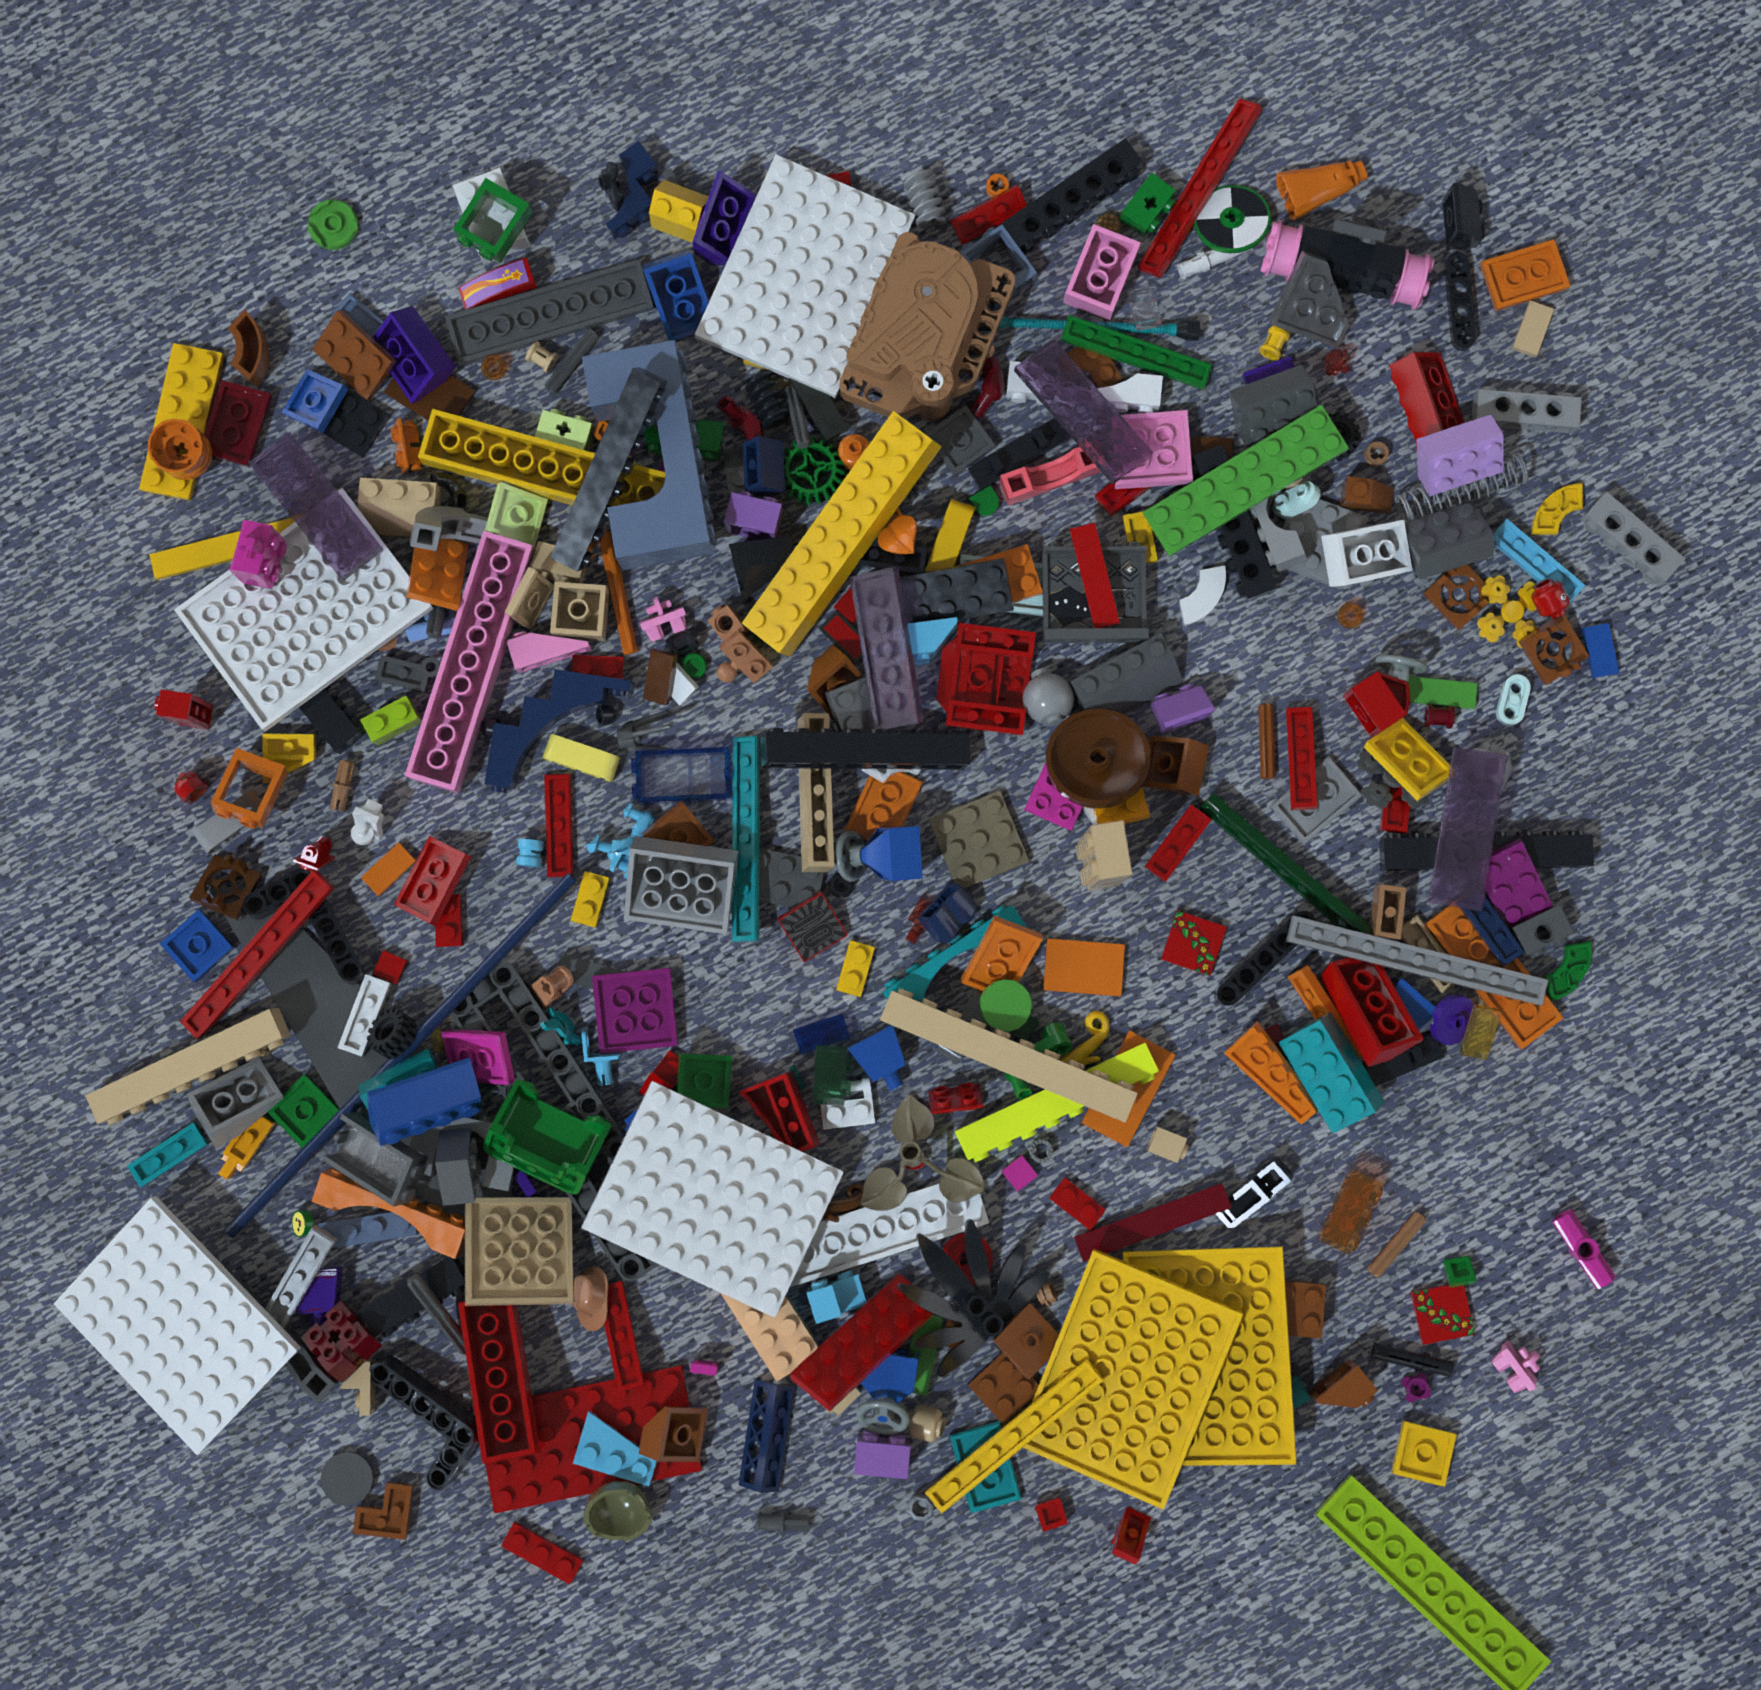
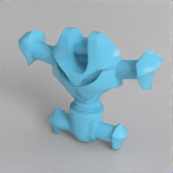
(618, 849)

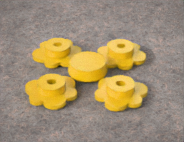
(1511, 610)

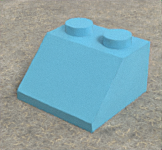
(929, 638)

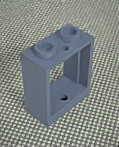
(990, 238)

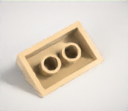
(393, 504)

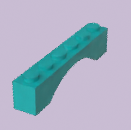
(921, 976)

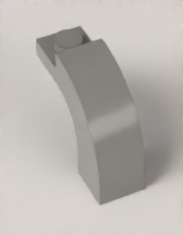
(445, 523)

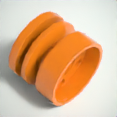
(177, 435)

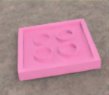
(1170, 441)

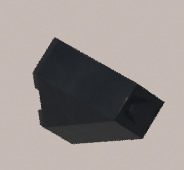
(758, 563)

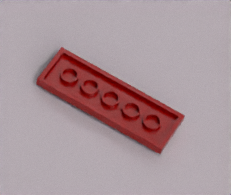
(860, 1345)

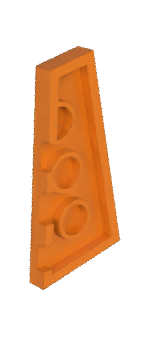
(1270, 1070)

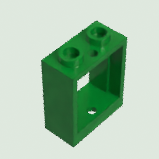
(508, 200)

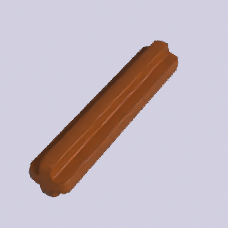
(1266, 741)

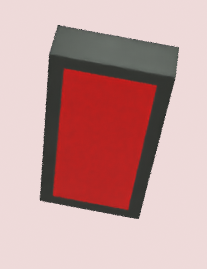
(843, 636)

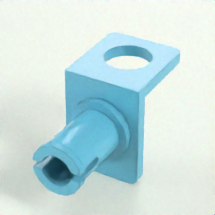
(601, 1061)

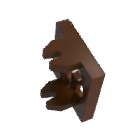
(238, 867)

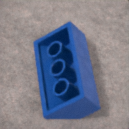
(423, 1102)

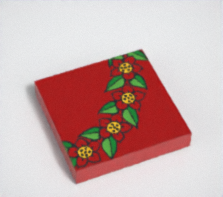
(1193, 943)
(1442, 1313)

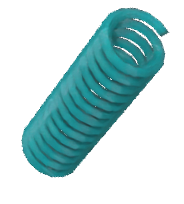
(798, 1075)

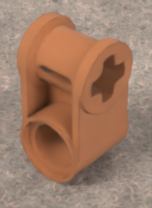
(552, 986)

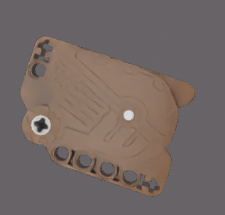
(922, 328)

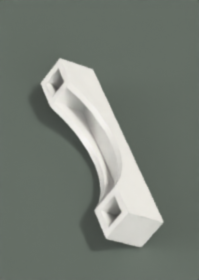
(1138, 393)

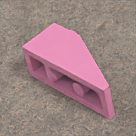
(537, 650)

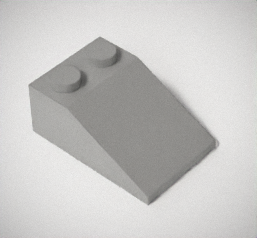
(234, 1101)

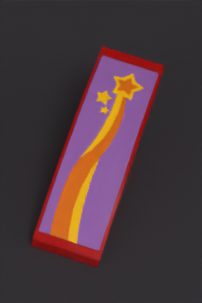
(498, 284)

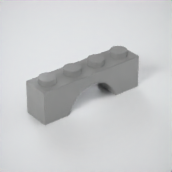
(1283, 544)

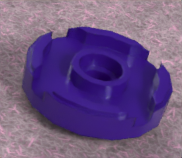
(1451, 1019)

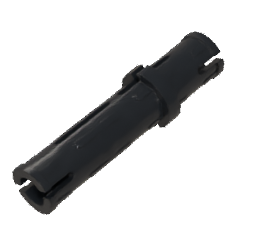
(1442, 1367)

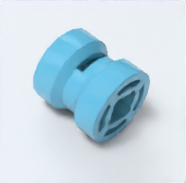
(530, 853)

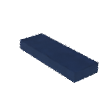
(1494, 933)

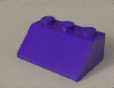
(722, 220)
(419, 356)

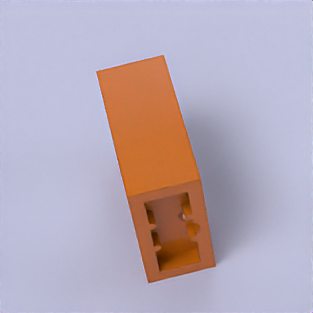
(256, 764)

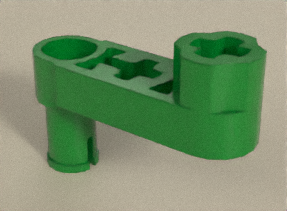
(1055, 1040)

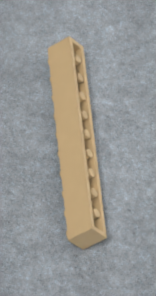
(1009, 1056)

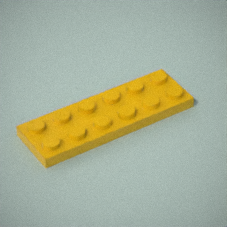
(186, 396)

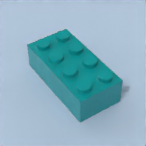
(1331, 1073)

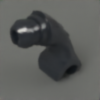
(449, 483)

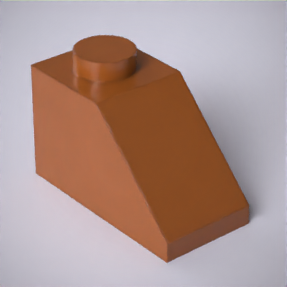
(1366, 495)

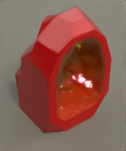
(190, 787)

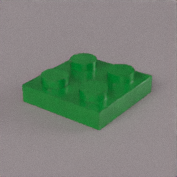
(705, 1078)
(303, 1110)

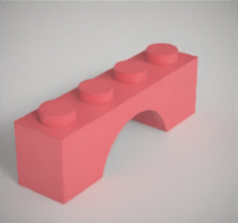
(1036, 480)

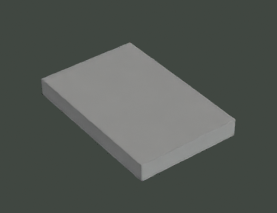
(1334, 796)

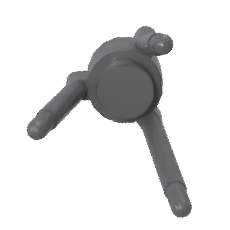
(631, 735)

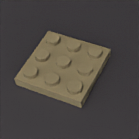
(978, 840)

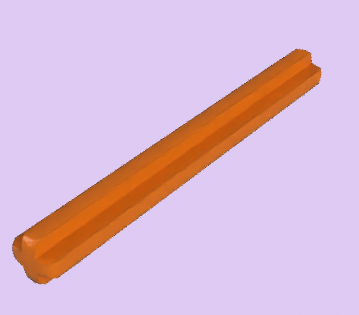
(618, 595)

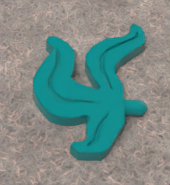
(563, 1026)

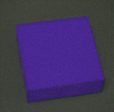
(525, 1184)

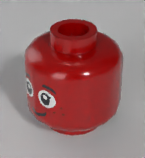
(1550, 598)

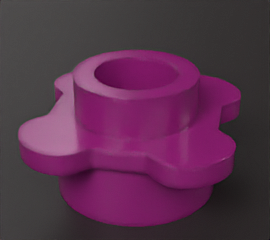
(1423, 1390)

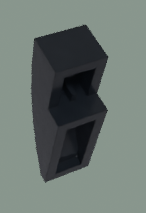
(1256, 1192)

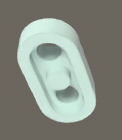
(1296, 500)
(1514, 701)

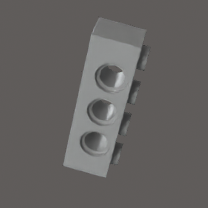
(1566, 406)
(1646, 540)

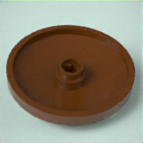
(1098, 758)

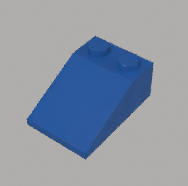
(677, 293)

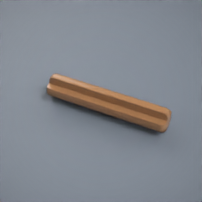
(1396, 1244)

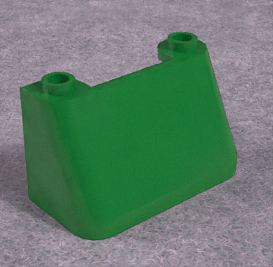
(545, 1139)

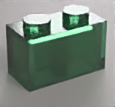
(830, 1075)

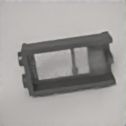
(385, 1170)

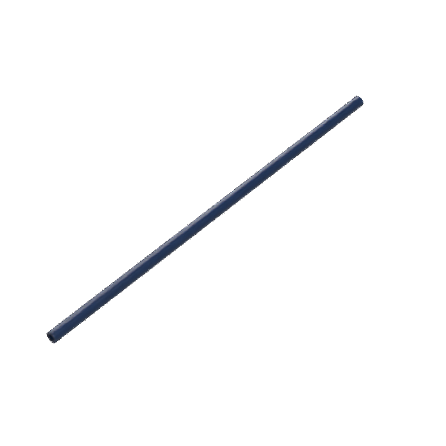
(422, 1033)

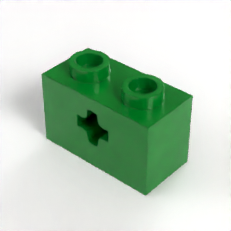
(1153, 192)

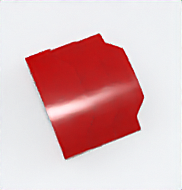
(986, 678)

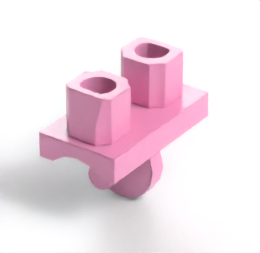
(652, 624)
(1523, 1377)

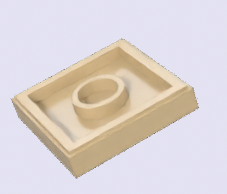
(529, 598)

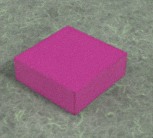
(1019, 1173)
(704, 1367)

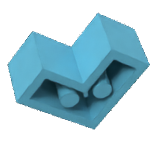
(835, 1297)

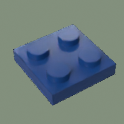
(314, 400)
(197, 945)

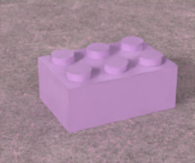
(1460, 455)

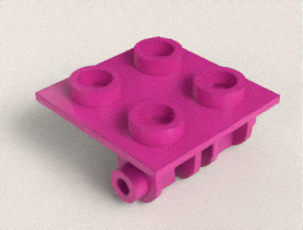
(1050, 804)

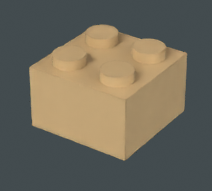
(580, 611)

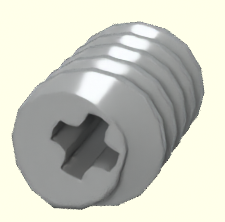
(922, 199)

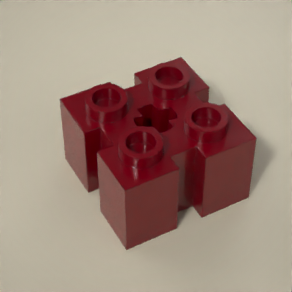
(341, 1341)

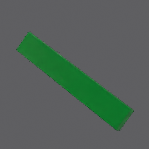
(1136, 352)

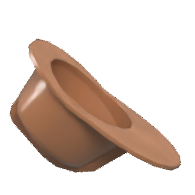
(591, 1298)

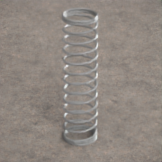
(1511, 463)

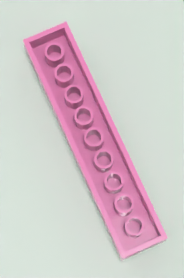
(469, 664)

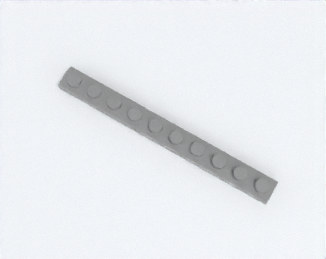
(1417, 960)

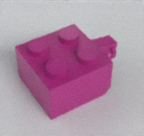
(258, 554)

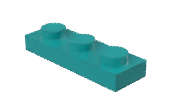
(168, 1154)

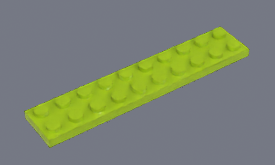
(1432, 1586)

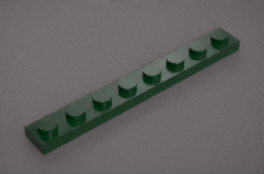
(1279, 863)

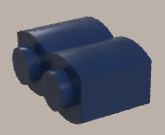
(948, 913)

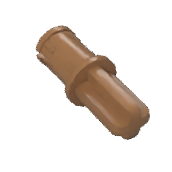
(342, 785)

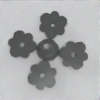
(1379, 794)

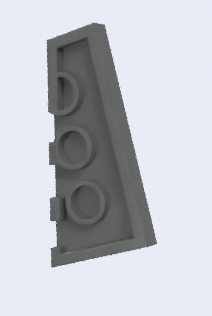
(1367, 229)

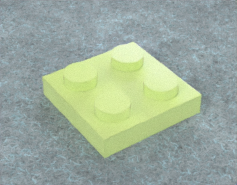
(516, 514)

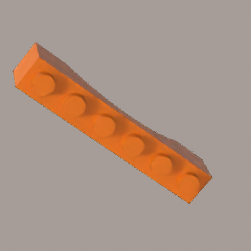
(441, 1230)

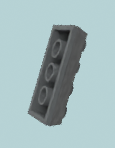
(1129, 678)

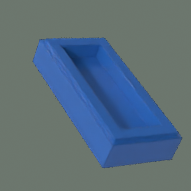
(1601, 650)

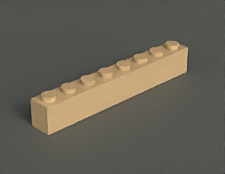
(188, 1066)

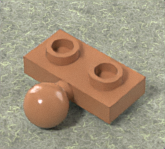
(743, 657)

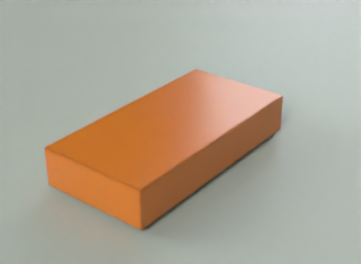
(388, 869)

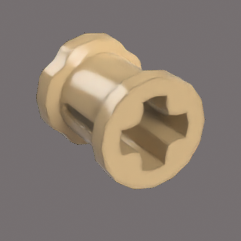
(542, 357)

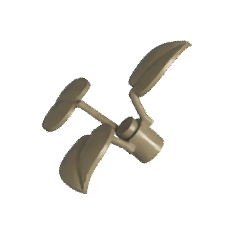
(911, 1122)

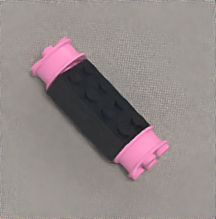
(1354, 265)

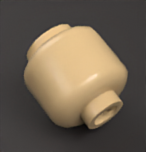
(926, 1423)

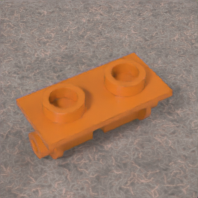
(404, 435)

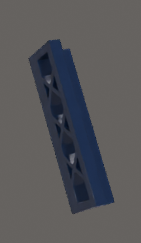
(771, 1437)

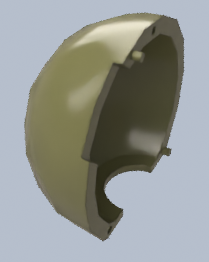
(617, 1511)

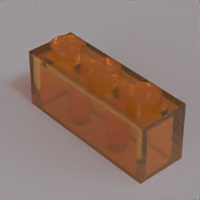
(1350, 1211)

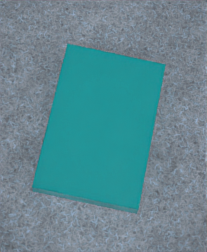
(1000, 1485)

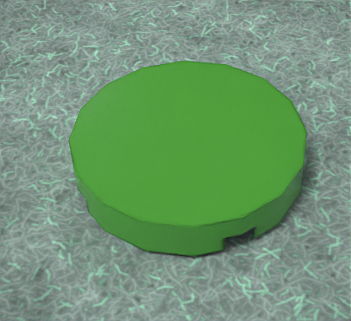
(337, 231)
(1005, 1005)

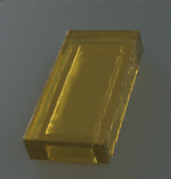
(1480, 1031)

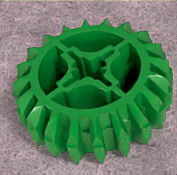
(822, 468)

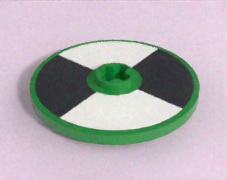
(1250, 216)

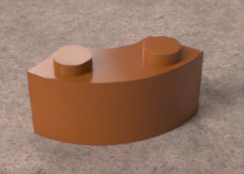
(252, 349)

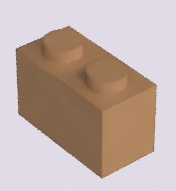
(1387, 911)

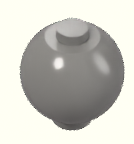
(1048, 697)

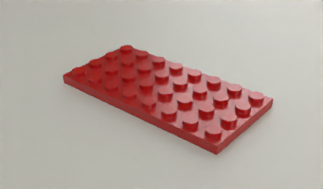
(560, 1423)

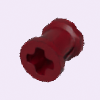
(1439, 716)

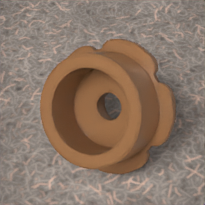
(1047, 1294)

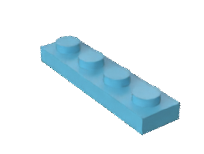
(1533, 558)

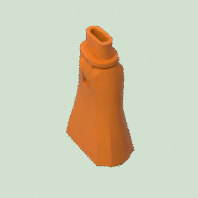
(1316, 186)

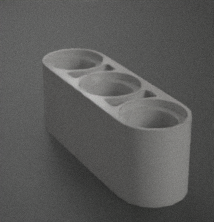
(221, 831)

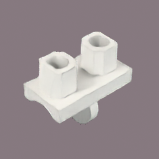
(367, 823)

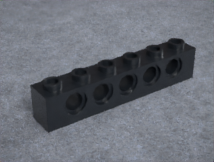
(1119, 156)
(1246, 587)

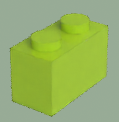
(391, 720)

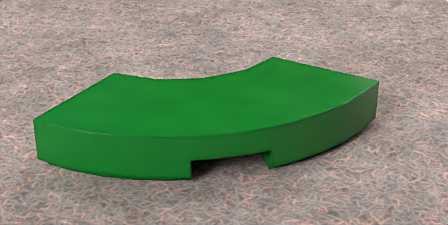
(1570, 972)

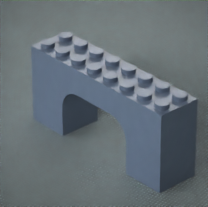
(676, 519)

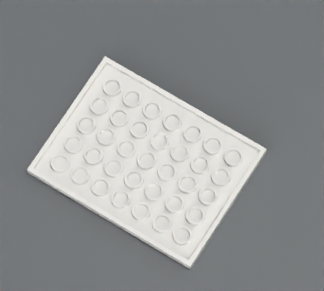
(802, 275)
(305, 631)
(712, 1199)
(177, 1325)

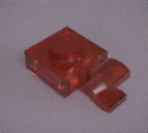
(917, 928)

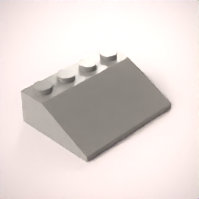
(680, 884)

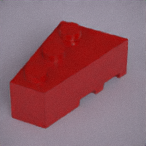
(783, 1111)

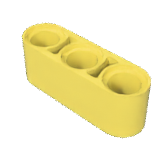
(581, 757)

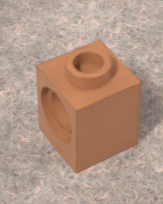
(718, 617)

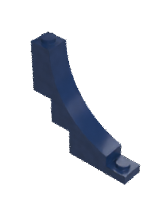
(568, 695)

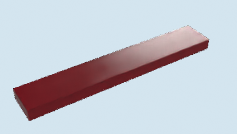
(1153, 1221)

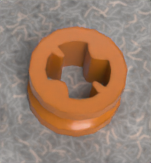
(994, 179)

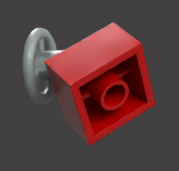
(1384, 697)

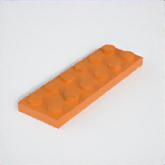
(1519, 1019)

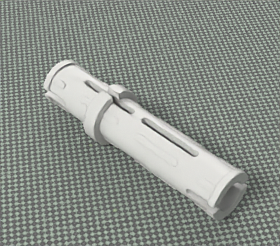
(1203, 262)

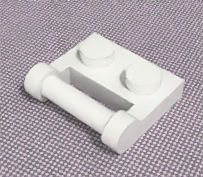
(854, 1111)

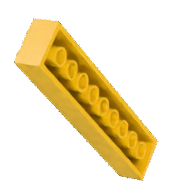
(520, 460)
(841, 534)

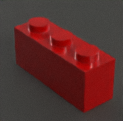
(183, 709)

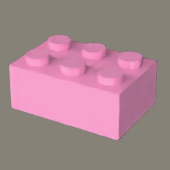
(1101, 272)

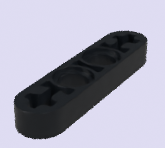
(1456, 301)

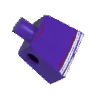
(322, 1294)

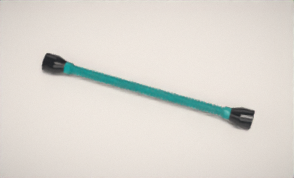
(1186, 330)

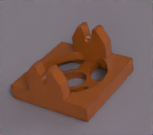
(1456, 619)
(1564, 669)

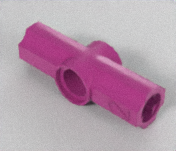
(1593, 1262)

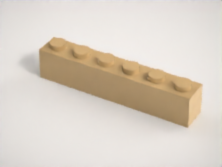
(816, 807)

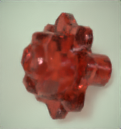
(1336, 362)

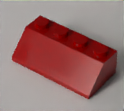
(1426, 393)
(1370, 1009)

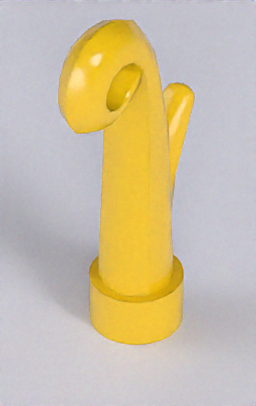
(1081, 1053)

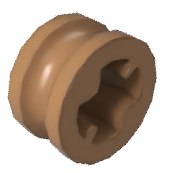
(1378, 461)

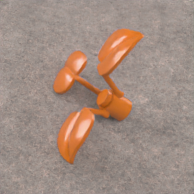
(898, 534)

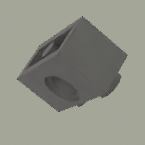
(1556, 927)

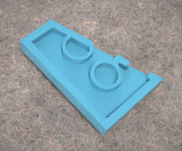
(612, 1453)

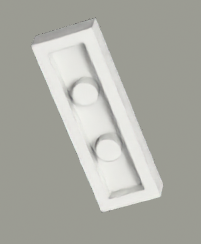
(364, 1011)

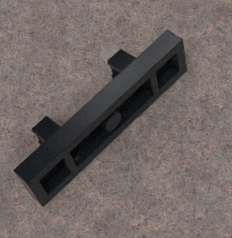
(1018, 454)
(1424, 1053)

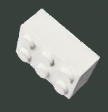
(492, 217)
(1366, 553)

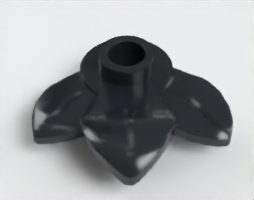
(610, 183)

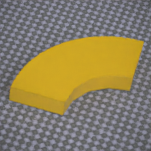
(1555, 508)

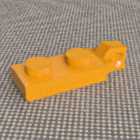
(245, 1146)

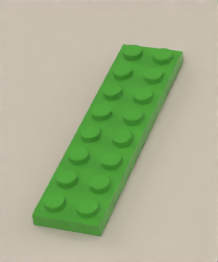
(1245, 481)

